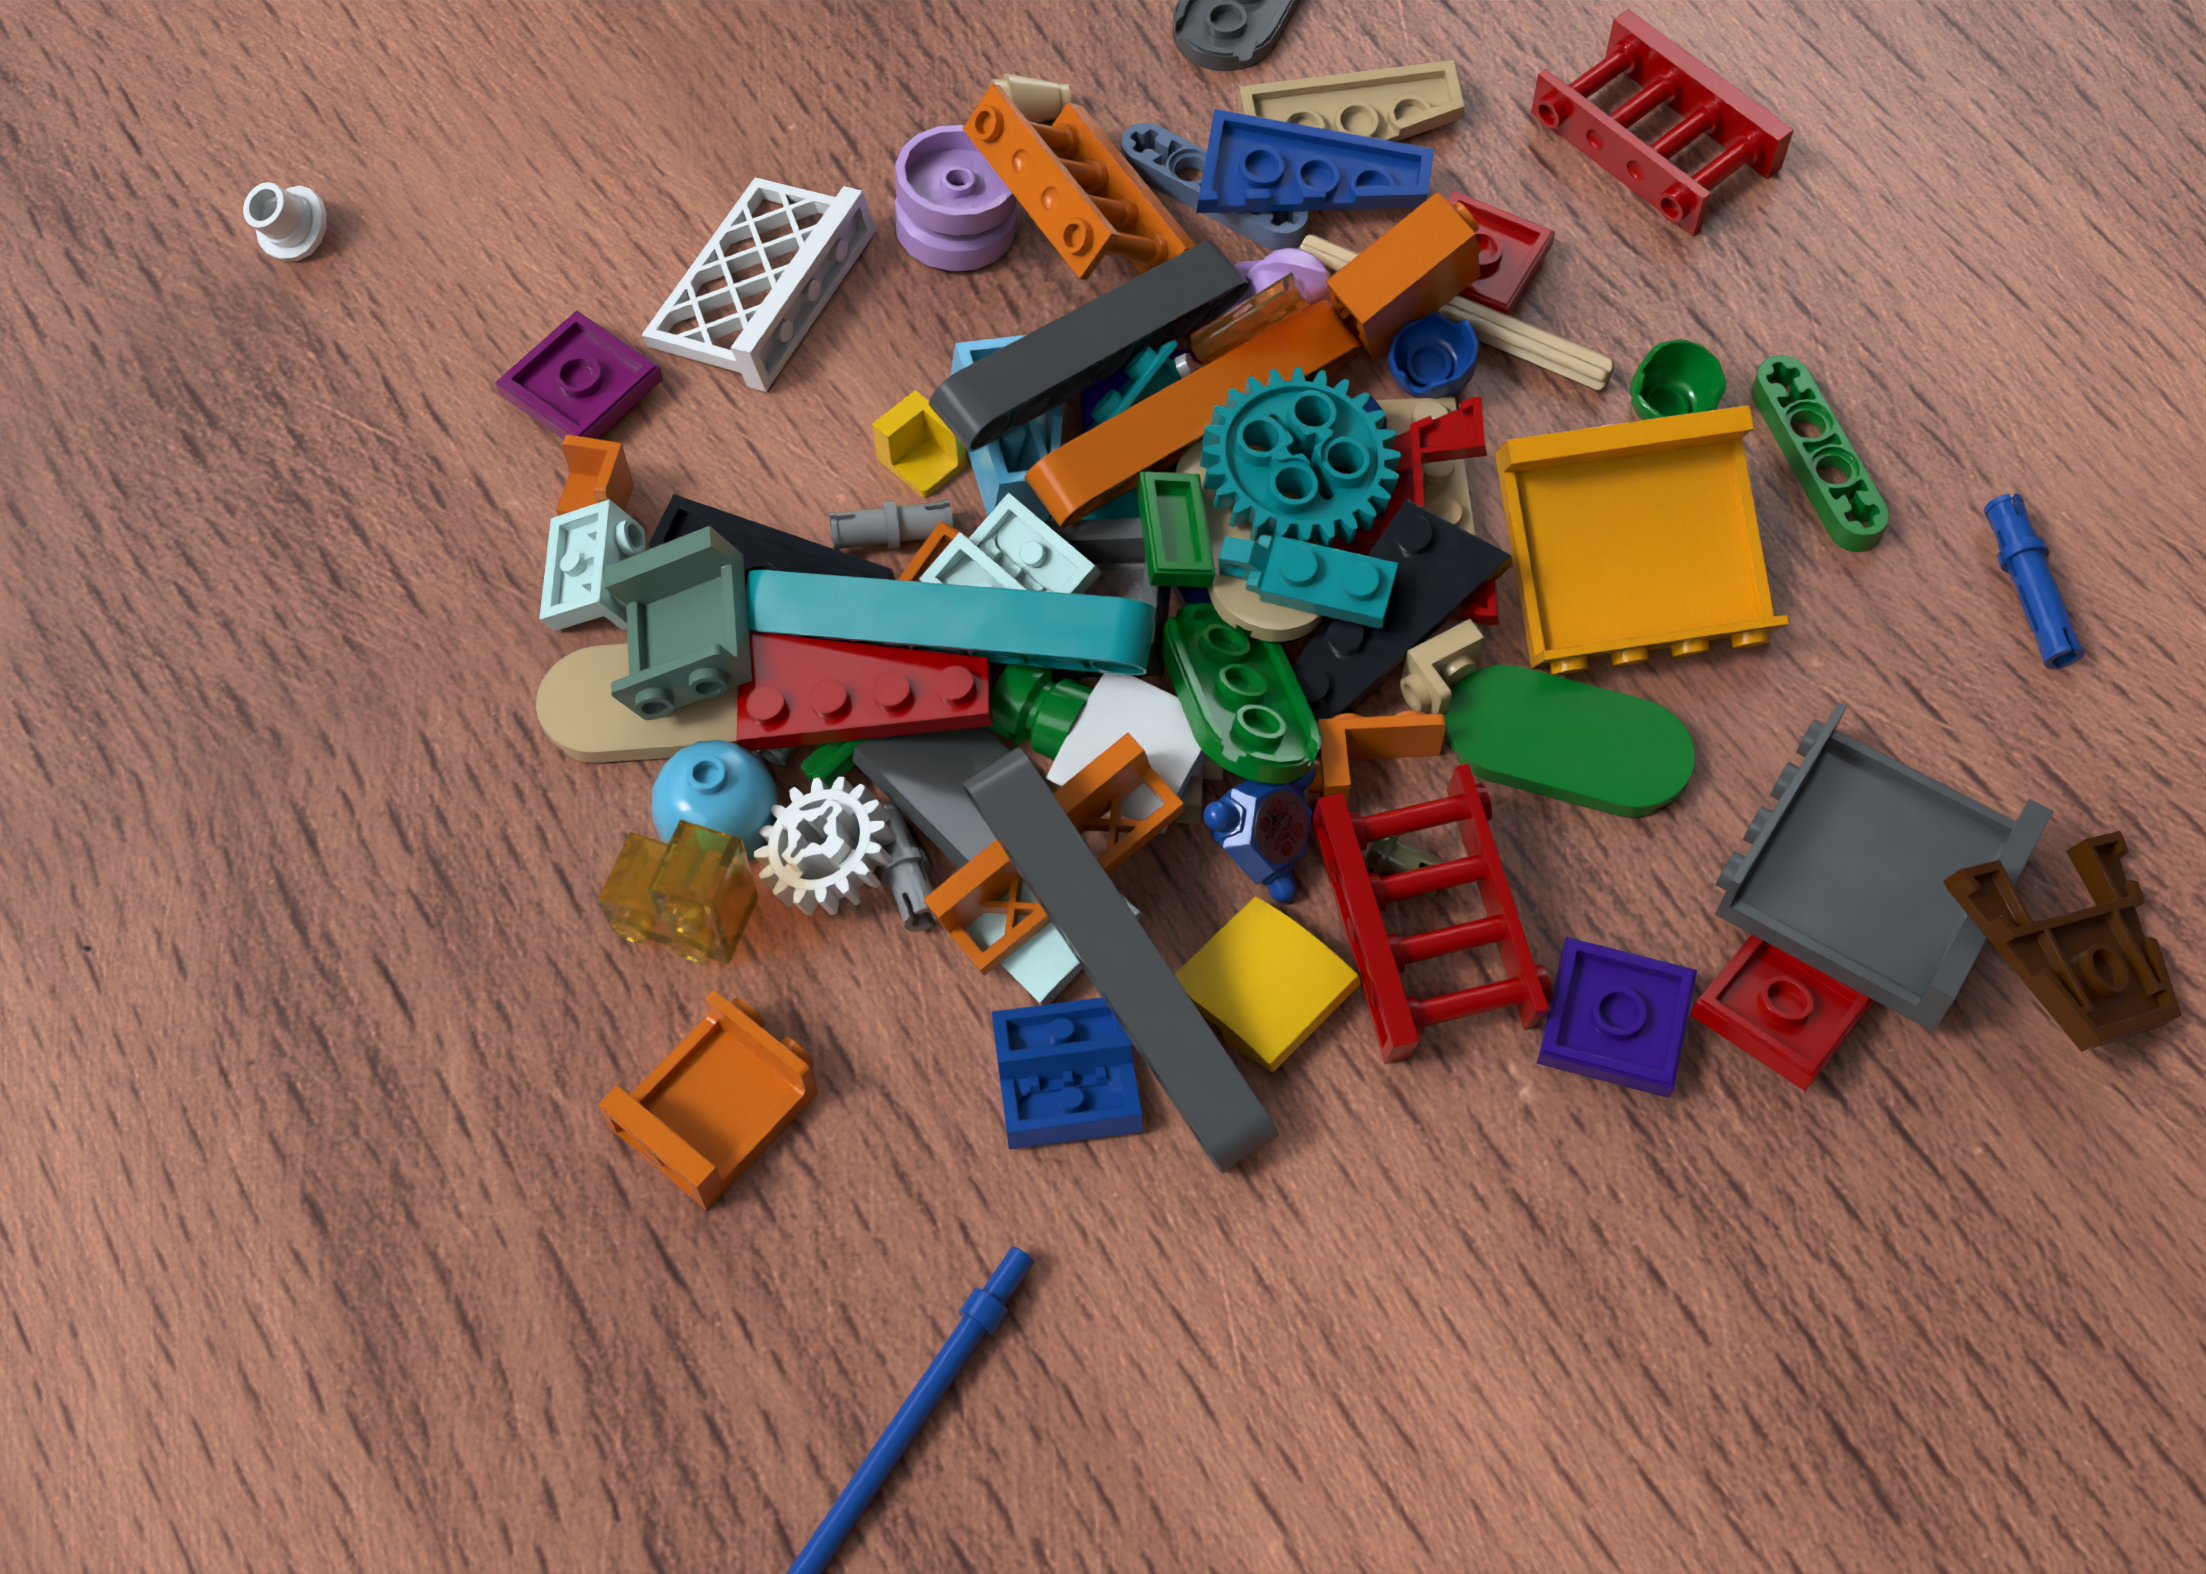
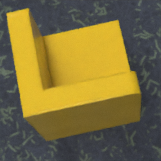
(918, 445)

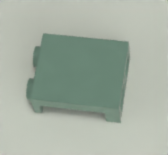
(682, 623)

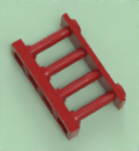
(1689, 88)
(1382, 957)

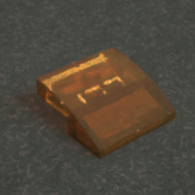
(1251, 318)

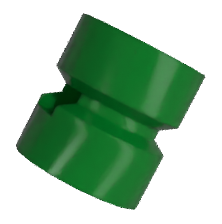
(1035, 707)

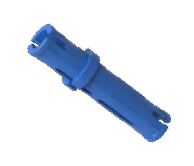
(2025, 560)

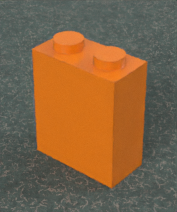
(1407, 273)

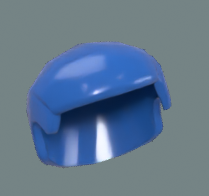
(1433, 356)

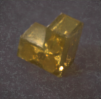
(682, 892)

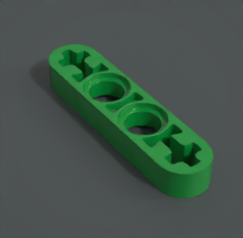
(1828, 449)

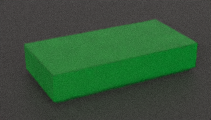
(1175, 529)

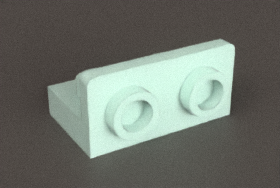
(575, 563)

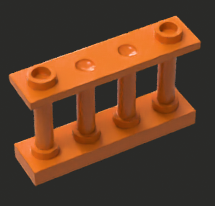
(1075, 186)

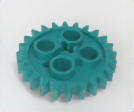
(1300, 459)

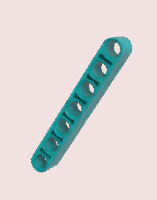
(977, 621)

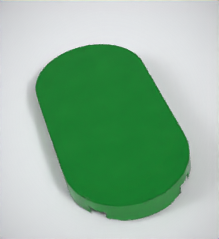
(1239, 697)
(1569, 740)

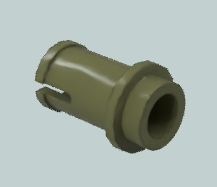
(1397, 856)

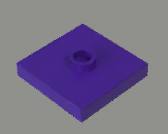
(1617, 1017)

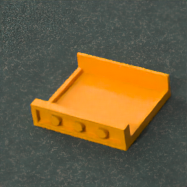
(1636, 540)

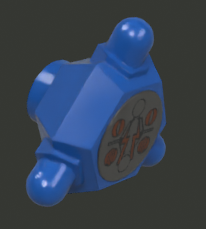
(1264, 831)

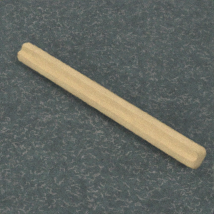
(1498, 328)

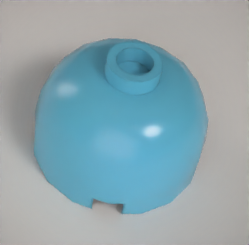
(717, 789)

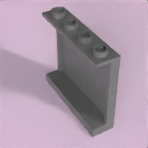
(1857, 871)

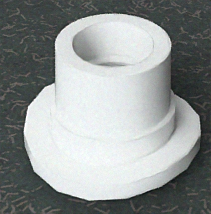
(286, 221)

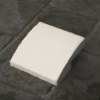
(1152, 718)

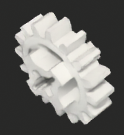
(825, 846)

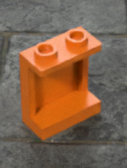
(714, 1100)

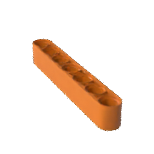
(1163, 426)

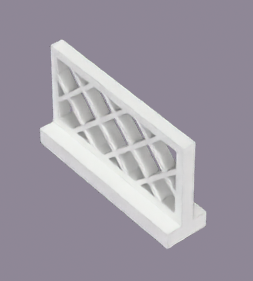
(797, 290)

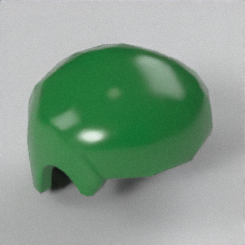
(1677, 380)

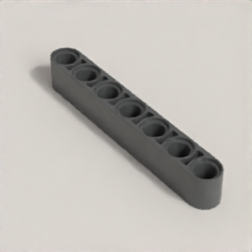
(1086, 345)
(1120, 960)

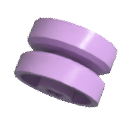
(951, 202)

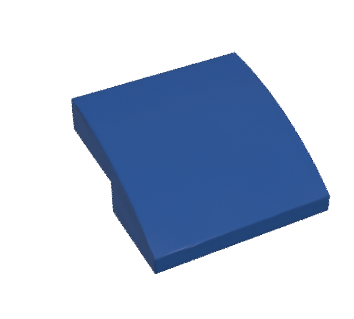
(1065, 1073)

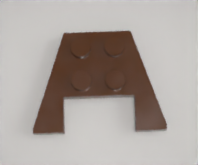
(2082, 965)

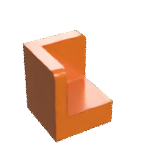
(595, 475)

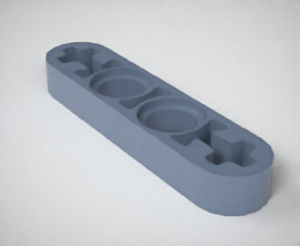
(1180, 154)

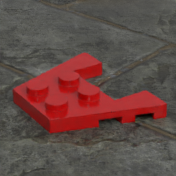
(1443, 439)

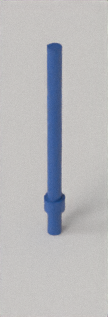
(980, 1316)

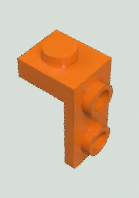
(1381, 737)

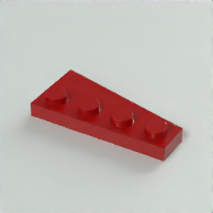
(855, 691)

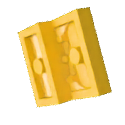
(1266, 983)

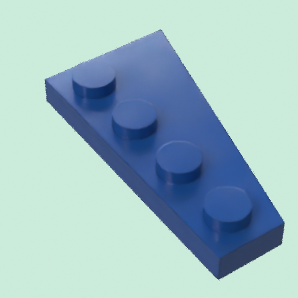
(1298, 167)

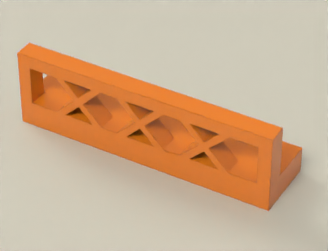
(1085, 800)

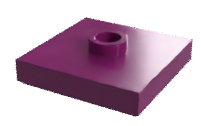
(579, 379)

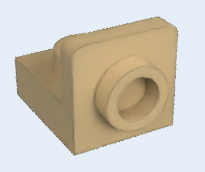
(1438, 666)

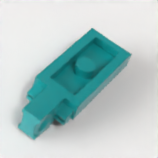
(1312, 577)

